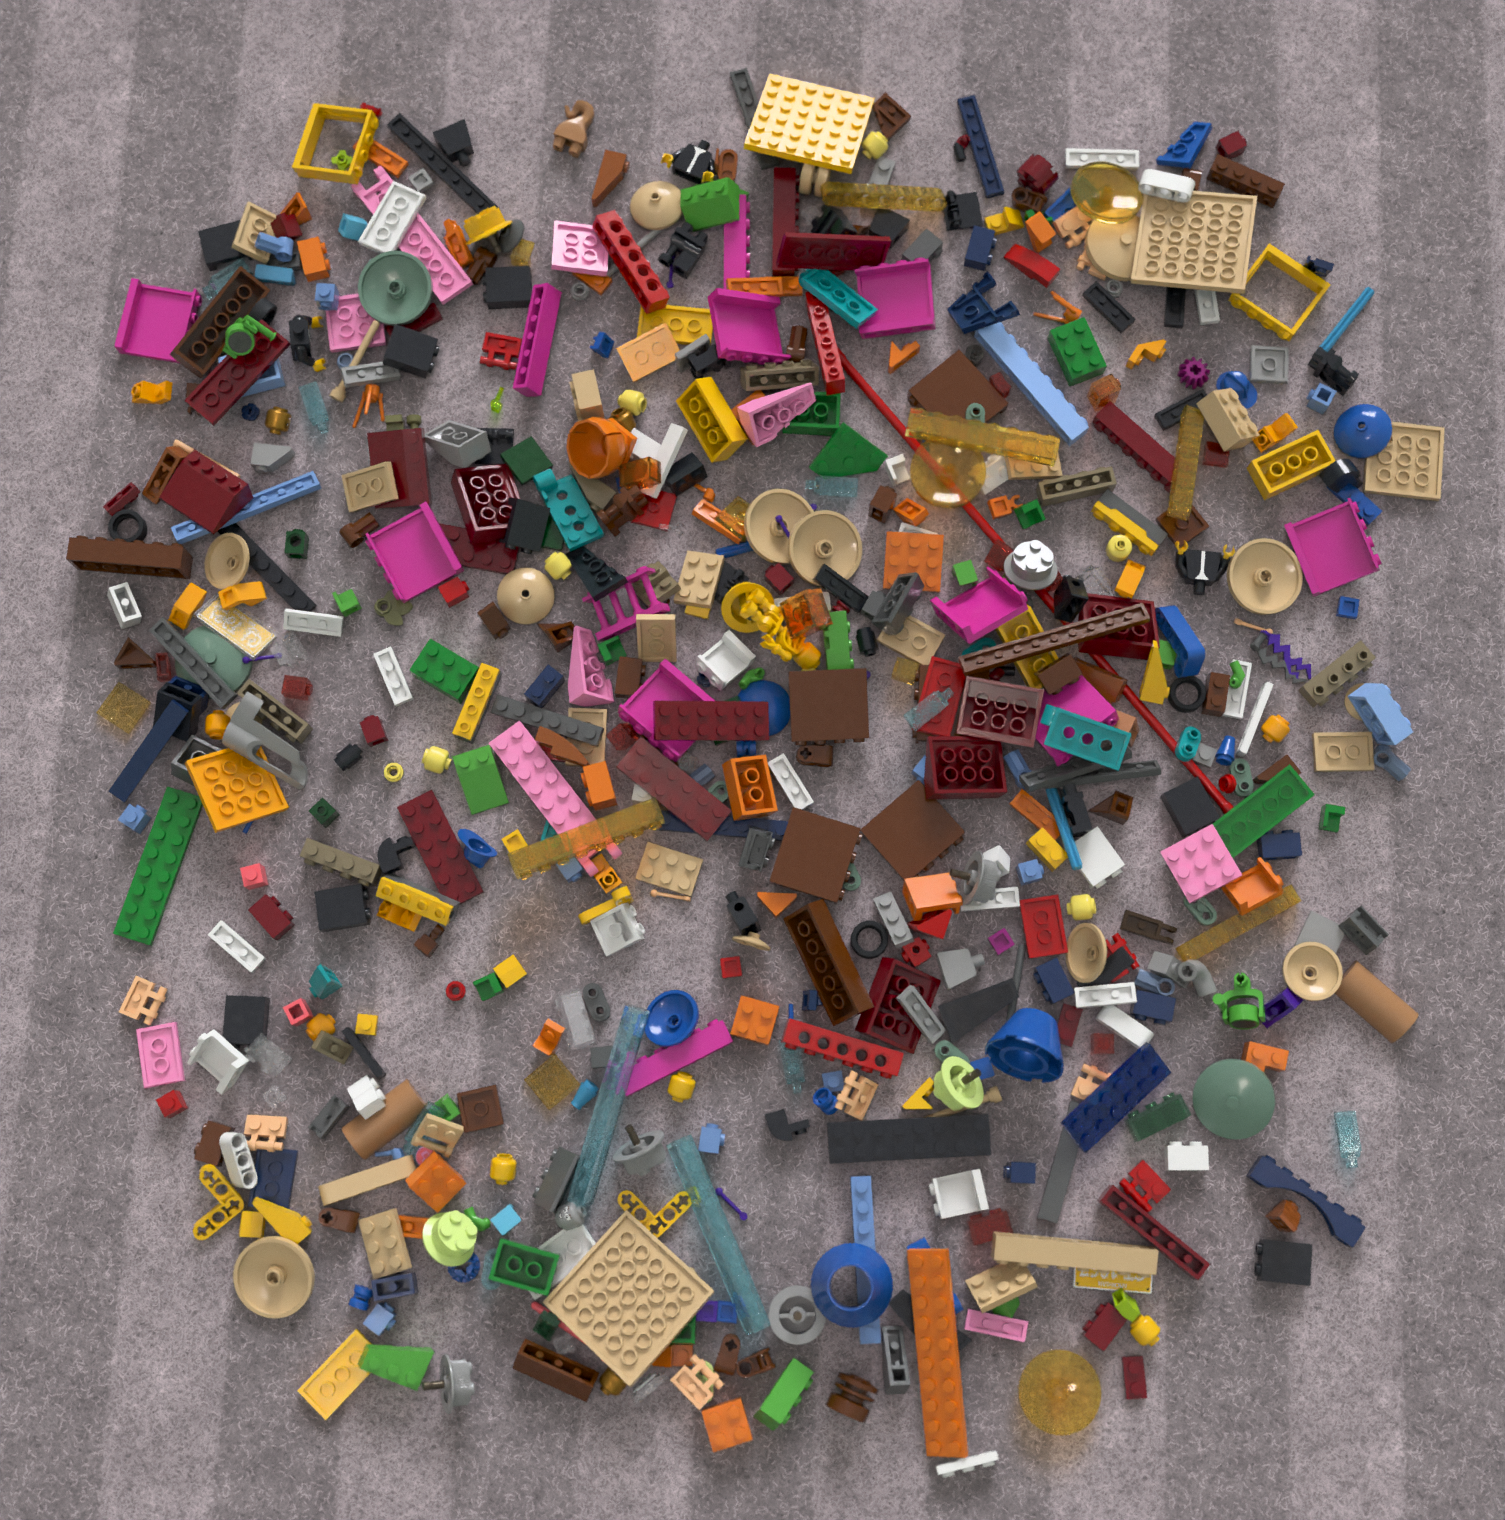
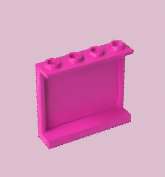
(900, 294)
(155, 320)
(746, 326)
(1333, 548)
(414, 554)
(981, 607)
(663, 685)
(1079, 699)

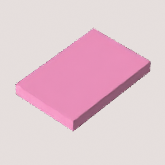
(160, 1055)

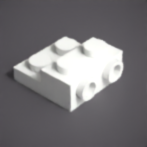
(618, 929)

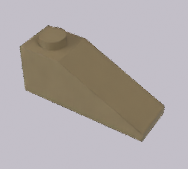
(596, 492)

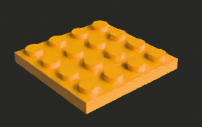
(235, 788)

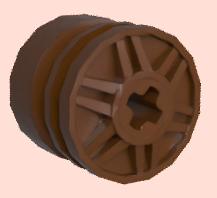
(852, 1397)

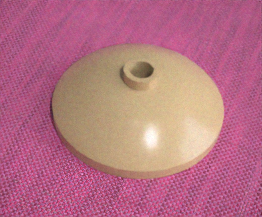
(659, 212)
(227, 560)
(525, 609)
(1086, 952)
(1320, 962)

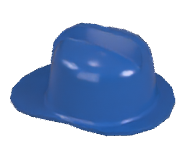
(1239, 383)
(475, 849)

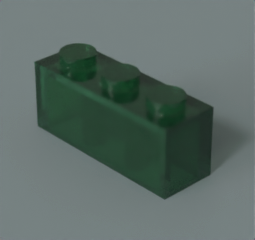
(1157, 1116)

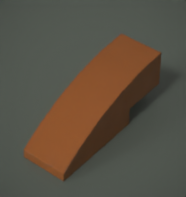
(560, 747)

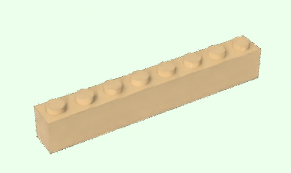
(1074, 1253)

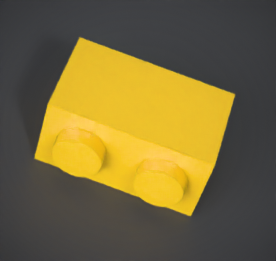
(1047, 849)

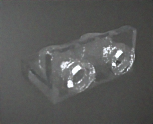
(268, 1055)

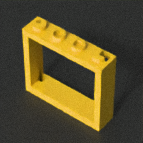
(311, 134)
(1297, 272)

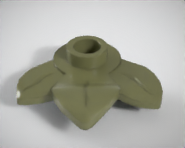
(395, 609)

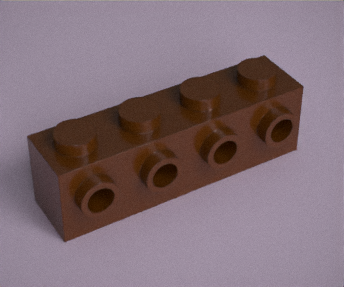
(1245, 181)
(555, 1370)

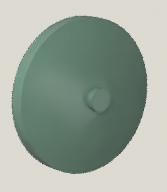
(395, 288)
(220, 655)
(1234, 1099)

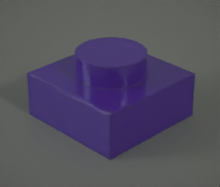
(708, 1312)

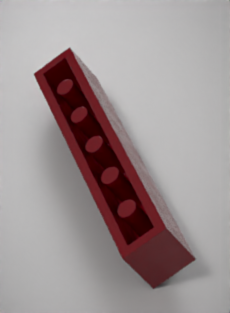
(784, 213)
(1136, 443)
(1153, 1232)

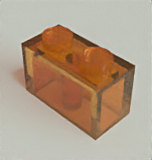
(1103, 391)
(642, 472)

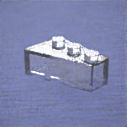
(575, 1020)

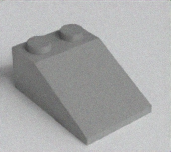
(459, 443)

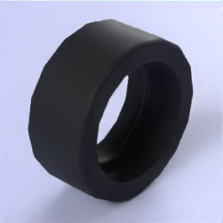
(263, 310)
(124, 514)
(1191, 707)
(869, 954)

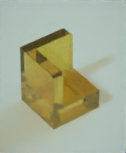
(522, 253)
(905, 670)

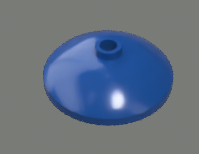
(1363, 441)
(777, 701)
(664, 1013)

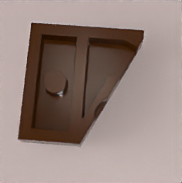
(890, 115)

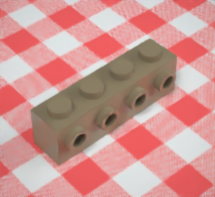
(779, 375)
(1075, 486)
(1336, 674)
(280, 715)
(336, 860)

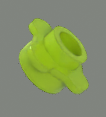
(344, 164)

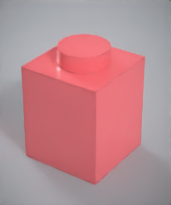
(254, 876)
(298, 1012)

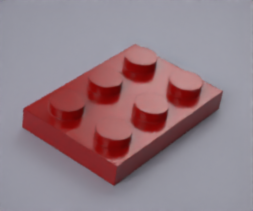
(1043, 926)

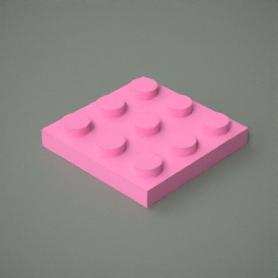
(578, 249)
(350, 325)
(1201, 863)

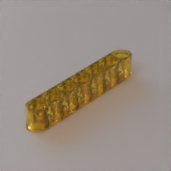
(876, 191)
(1185, 463)
(1236, 926)

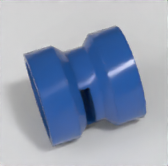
(746, 748)
(825, 1101)
(361, 1292)

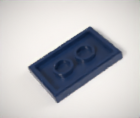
(274, 1176)

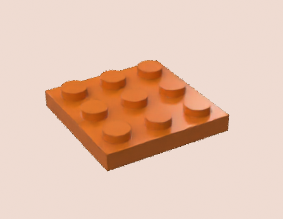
(911, 554)

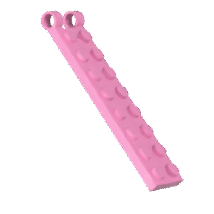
(421, 242)
(545, 786)

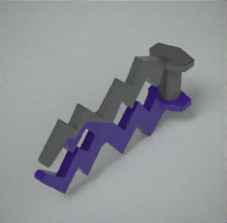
(1287, 660)

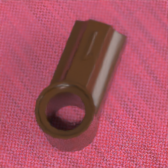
(482, 259)
(796, 346)
(355, 532)

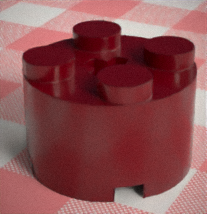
(1037, 174)

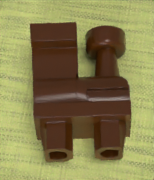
(624, 509)

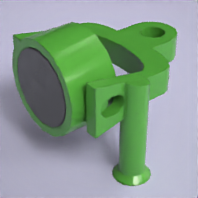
(240, 336)
(1241, 1015)

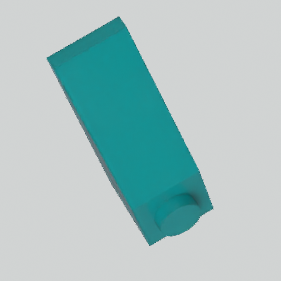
(323, 982)

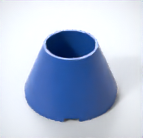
(1028, 1047)
(876, 1269)

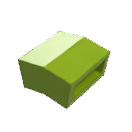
(1125, 1304)

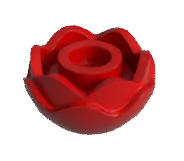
(378, 112)

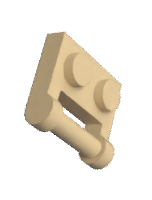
(438, 1129)

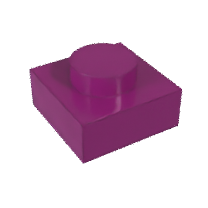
(1001, 941)

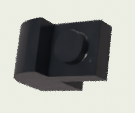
(1341, 473)
(389, 853)
(779, 1126)

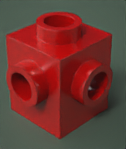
(916, 958)

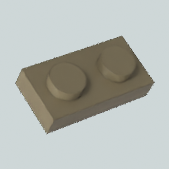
(332, 1047)

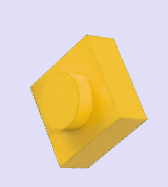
(514, 841)
(366, 1024)

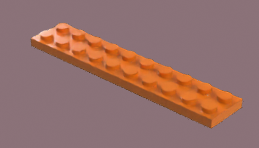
(937, 1352)

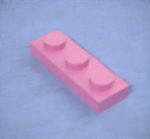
(996, 1325)

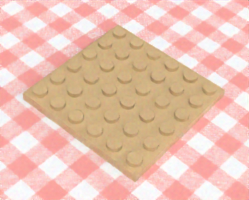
(1195, 242)
(628, 1298)

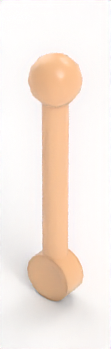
(1239, 622)
(654, 893)

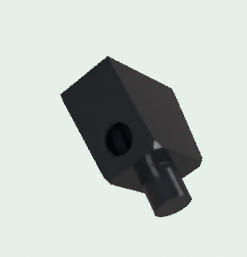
(455, 142)
(889, 224)
(1069, 598)
(745, 919)

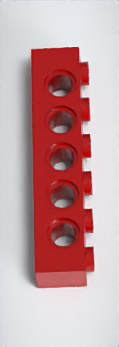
(630, 261)
(825, 345)
(891, 1057)

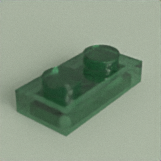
(546, 1325)

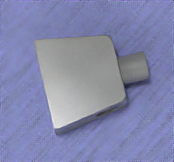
(958, 966)

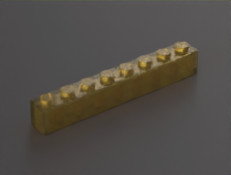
(982, 437)
(586, 838)

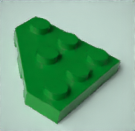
(847, 454)

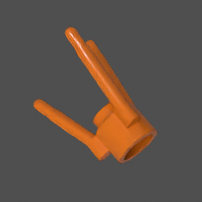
(1071, 313)
(370, 395)

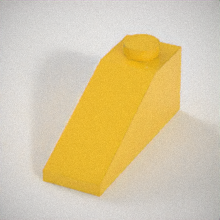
(1154, 681)
(283, 1220)

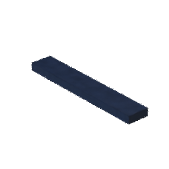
(980, 146)
(148, 750)

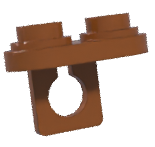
(726, 164)

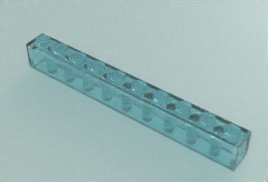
(608, 1105)
(718, 1235)

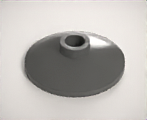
(511, 236)

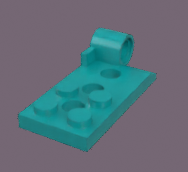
(827, 289)
(548, 490)
(1059, 719)

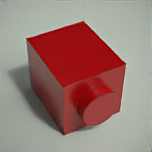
(454, 591)
(172, 1104)

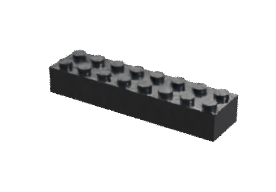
(908, 1139)

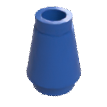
(1226, 751)

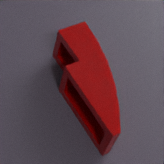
(1032, 264)

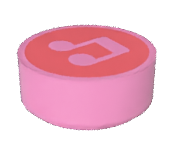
(422, 1154)

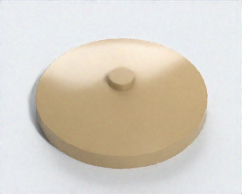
(1113, 247)
(763, 531)
(824, 539)
(1264, 576)
(273, 1277)

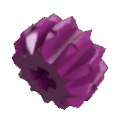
(1198, 369)

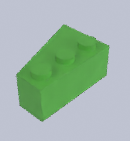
(836, 642)
(397, 1363)
(784, 1395)

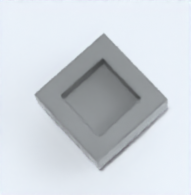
(421, 181)
(1204, 755)

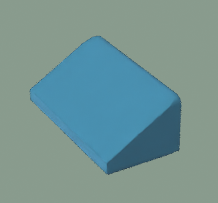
(275, 275)

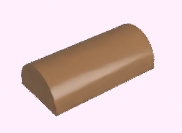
(1375, 1002)
(400, 1112)

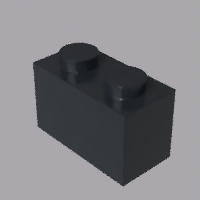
(685, 474)

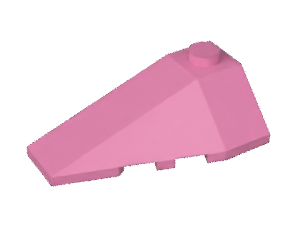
(769, 414)
(586, 677)

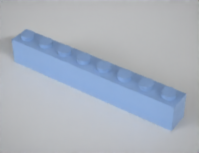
(1032, 382)

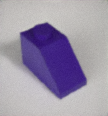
(1280, 1006)

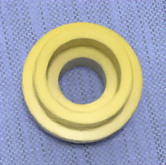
(393, 766)

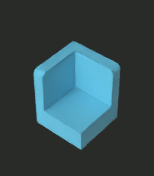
(352, 226)
(506, 1220)

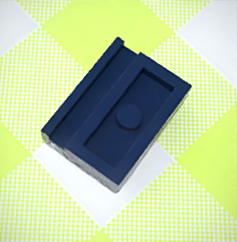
(1318, 266)

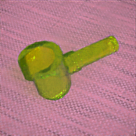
(496, 406)

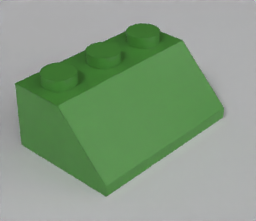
(710, 203)

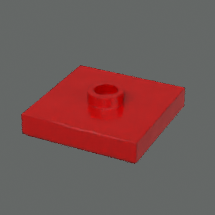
(657, 510)

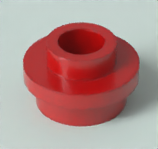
(1227, 783)
(455, 984)

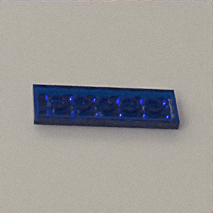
(1115, 1097)

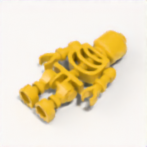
(804, 654)

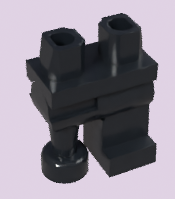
(832, 222)
(689, 248)
(707, 362)
(1331, 371)
(1075, 810)

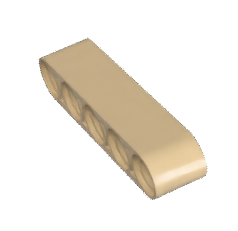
(367, 1180)

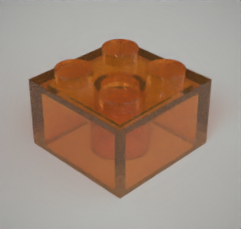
(806, 613)

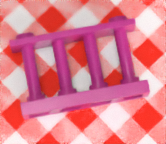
(623, 623)

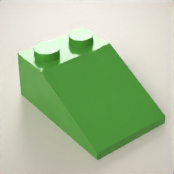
(480, 779)

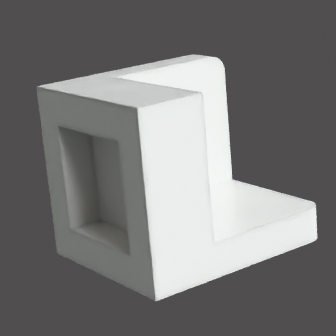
(896, 469)
(1001, 858)

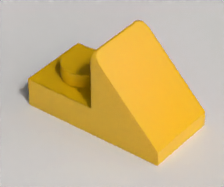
(1005, 222)
(916, 1101)

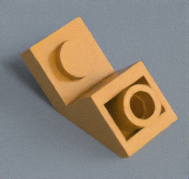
(1148, 350)
(151, 393)
(1275, 432)
(1129, 579)
(247, 593)
(186, 605)
(606, 876)
(399, 915)

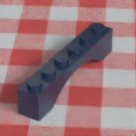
(1341, 1226)

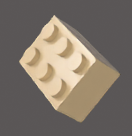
(586, 395)
(1228, 419)

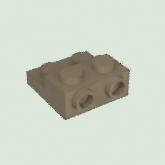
(662, 584)

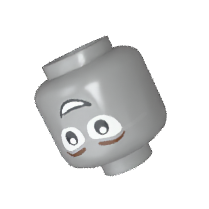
(570, 1216)

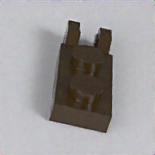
(1146, 927)

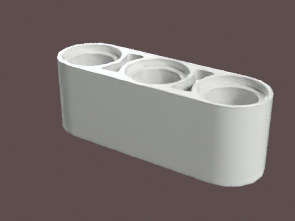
(1166, 185)
(1124, 1026)
(245, 1166)

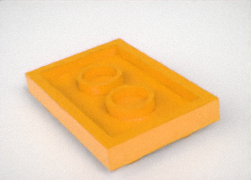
(649, 352)

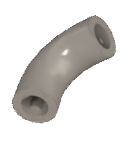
(1200, 976)

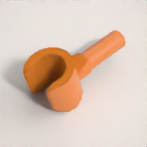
(709, 493)

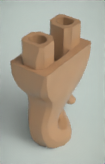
(573, 131)

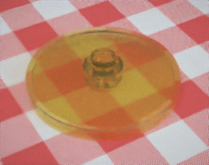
(1106, 192)
(947, 474)
(1059, 1392)

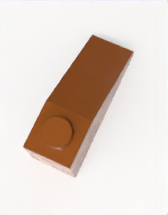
(611, 173)
(163, 472)
(1105, 682)
(1284, 1216)

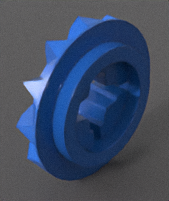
(472, 1270)

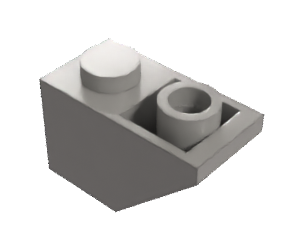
(1166, 967)

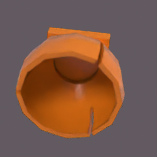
(599, 446)

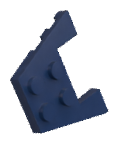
(974, 312)

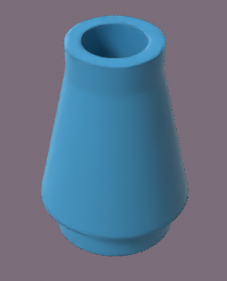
(584, 1094)

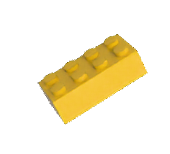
(711, 419)
(1290, 465)
(1020, 627)

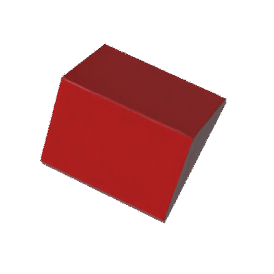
(932, 923)

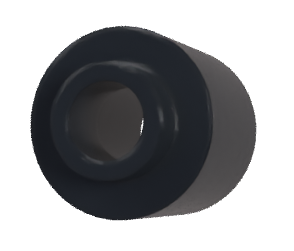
(866, 641)
(348, 756)

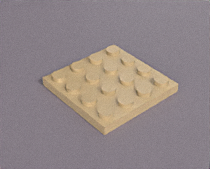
(1408, 464)

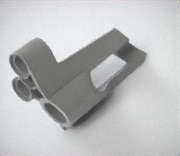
(247, 735)

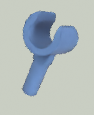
(396, 1153)

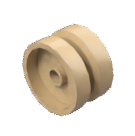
(813, 175)

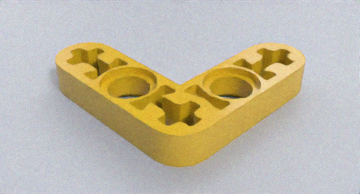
(619, 896)
(224, 1199)
(650, 1217)

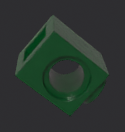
(299, 551)
(324, 812)

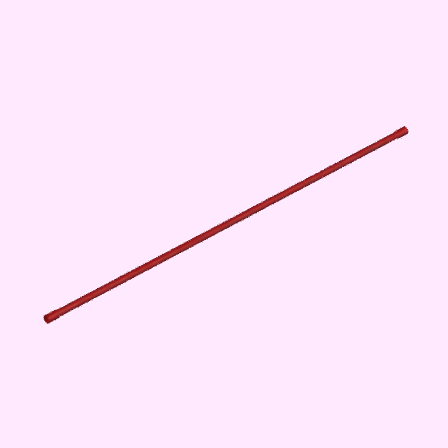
(1224, 805)

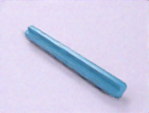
(1347, 319)
(1064, 829)

